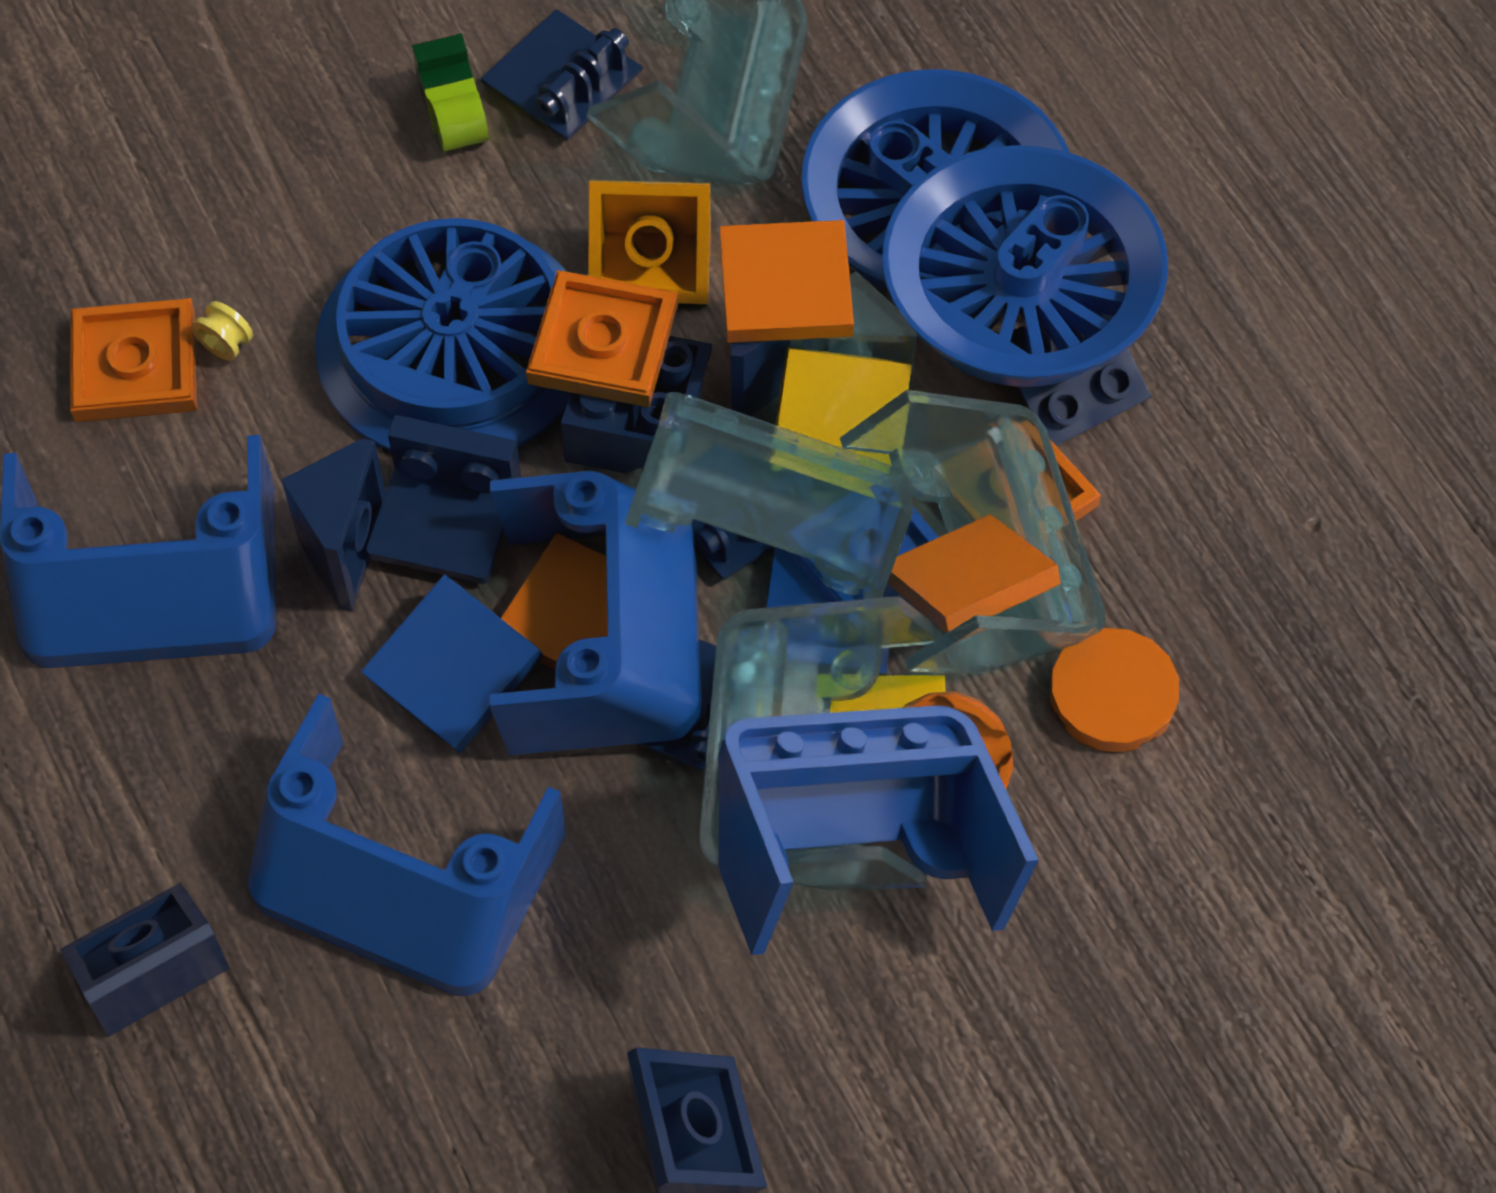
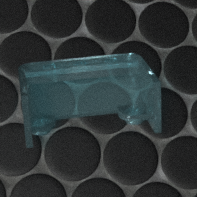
(729, 97)
(997, 462)
(775, 490)
(796, 665)

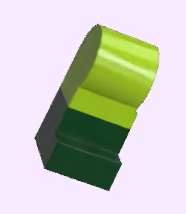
(450, 92)

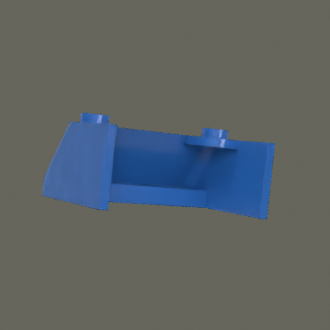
(147, 596)
(647, 671)
(860, 781)
(382, 903)

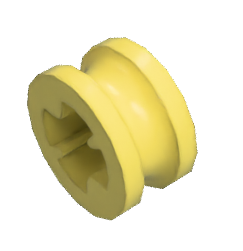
(222, 330)

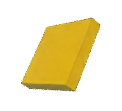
(834, 392)

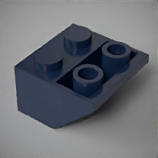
(618, 433)

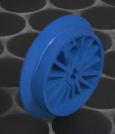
(885, 127)
(1034, 273)
(426, 330)

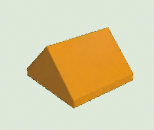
(652, 235)

